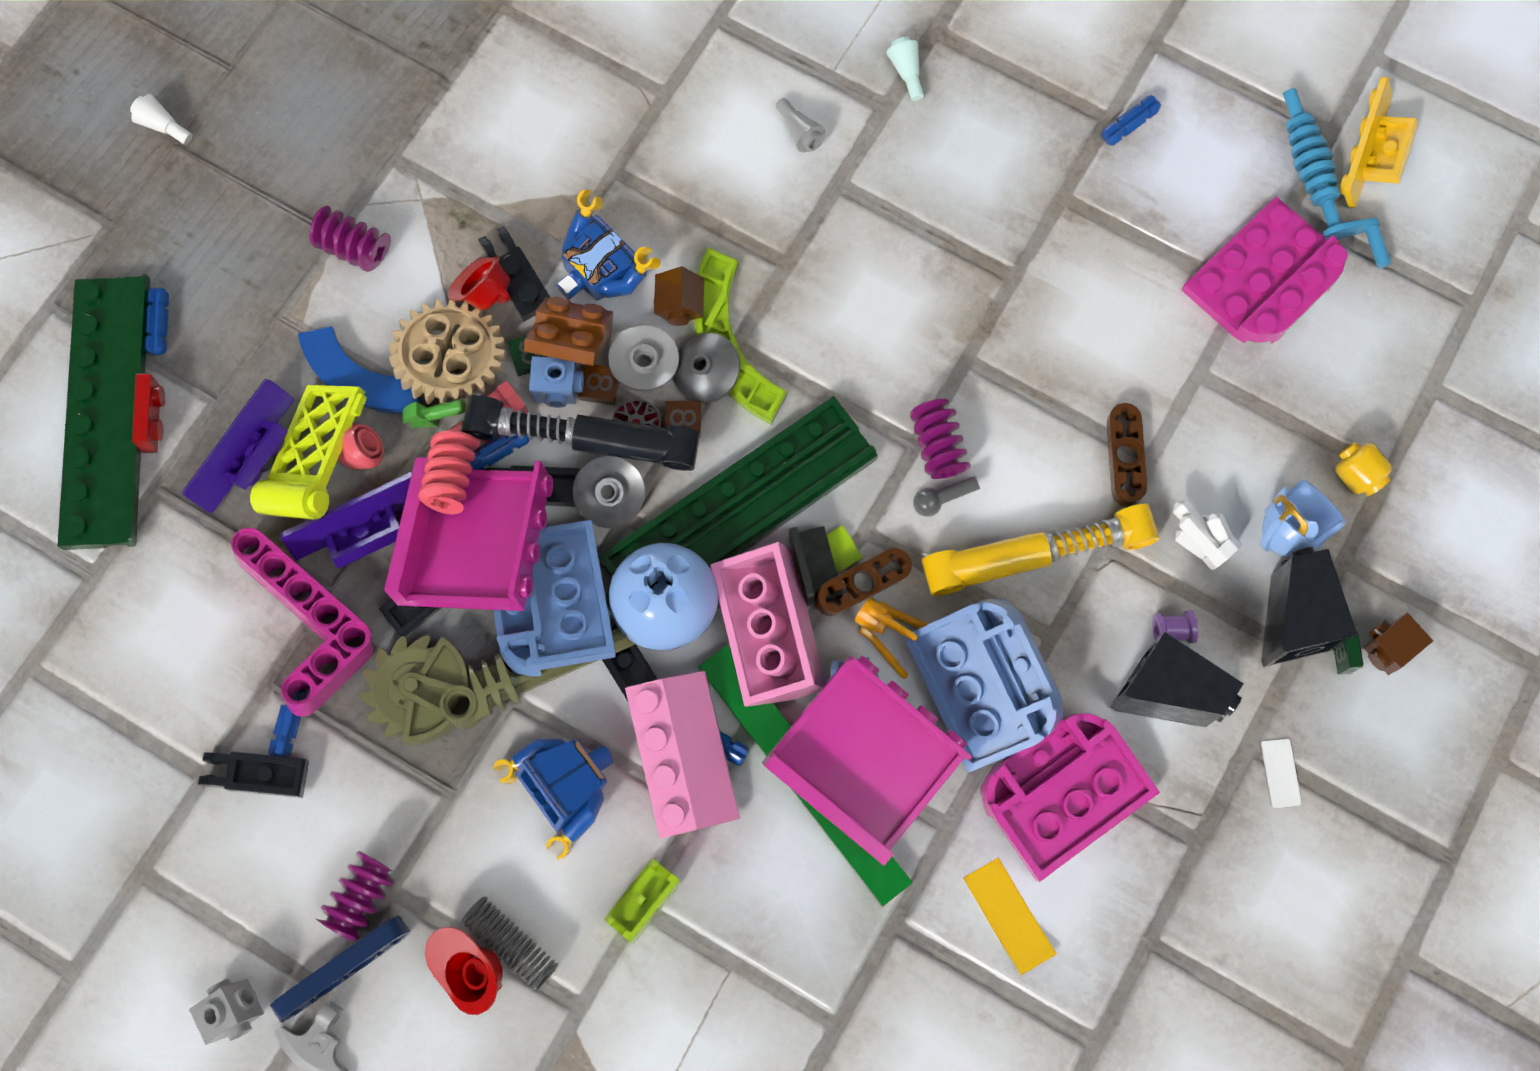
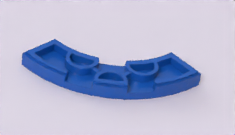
(337, 369)

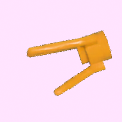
(877, 618)

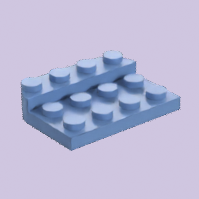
(567, 611)
(988, 680)

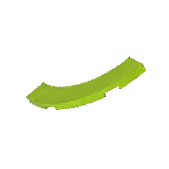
(752, 389)

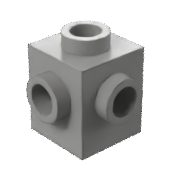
(235, 1009)

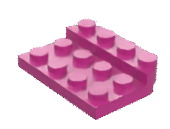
(1267, 275)
(1065, 791)

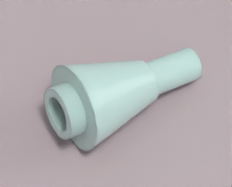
(905, 58)

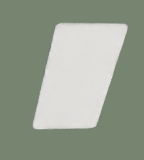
(1281, 773)

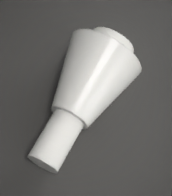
(151, 114)

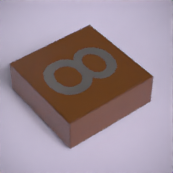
(599, 385)
(683, 414)

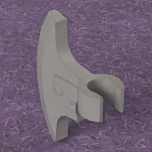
(318, 1045)

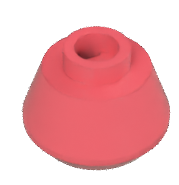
(361, 448)

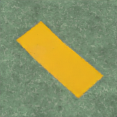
(1009, 916)

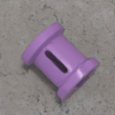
(1180, 627)

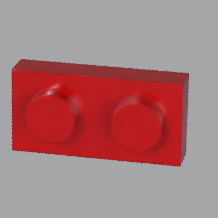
(146, 422)

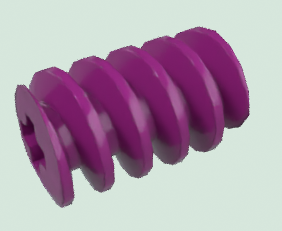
(348, 240)
(938, 440)
(357, 897)

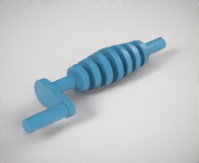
(1316, 171)

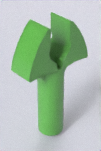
(422, 416)

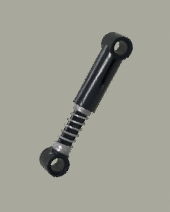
(669, 446)

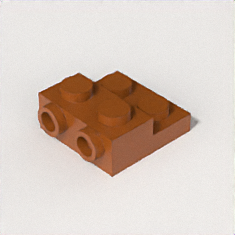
(569, 331)

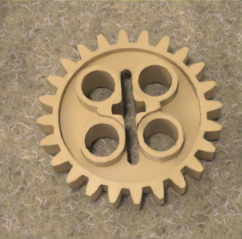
(477, 360)

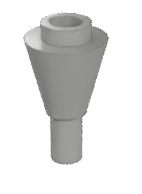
(806, 132)

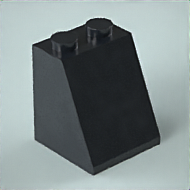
(1305, 609)
(1178, 686)

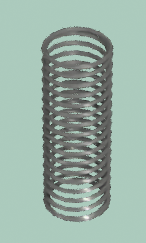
(538, 981)

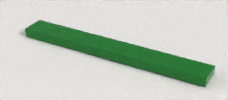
(766, 728)

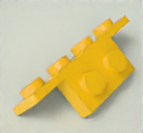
(1382, 146)

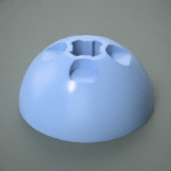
(664, 614)

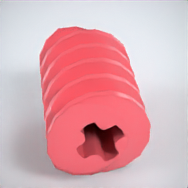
(446, 471)

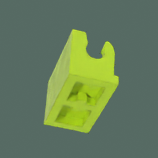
(642, 901)

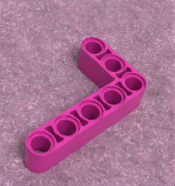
(310, 612)

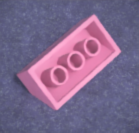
(768, 626)
(682, 753)

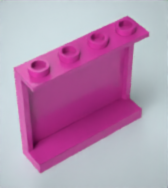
(473, 556)
(866, 757)

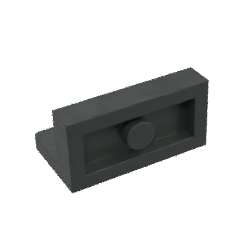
(813, 561)

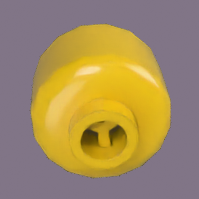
(1363, 468)

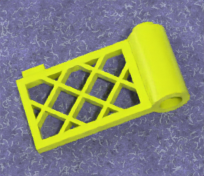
(298, 492)

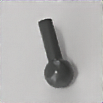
(929, 501)

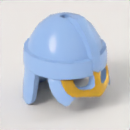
(1299, 520)

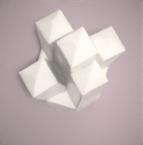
(1205, 535)

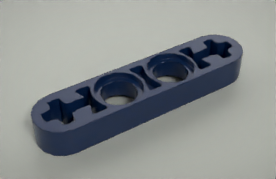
(339, 969)

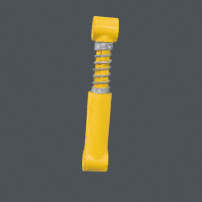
(953, 570)

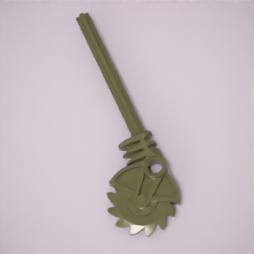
(421, 685)

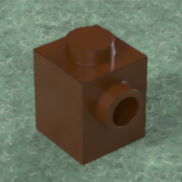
(679, 296)
(1396, 643)

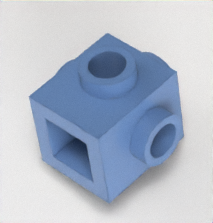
(555, 381)

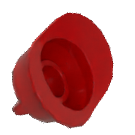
(481, 284)
(464, 969)

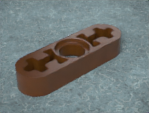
(1139, 478)
(889, 579)

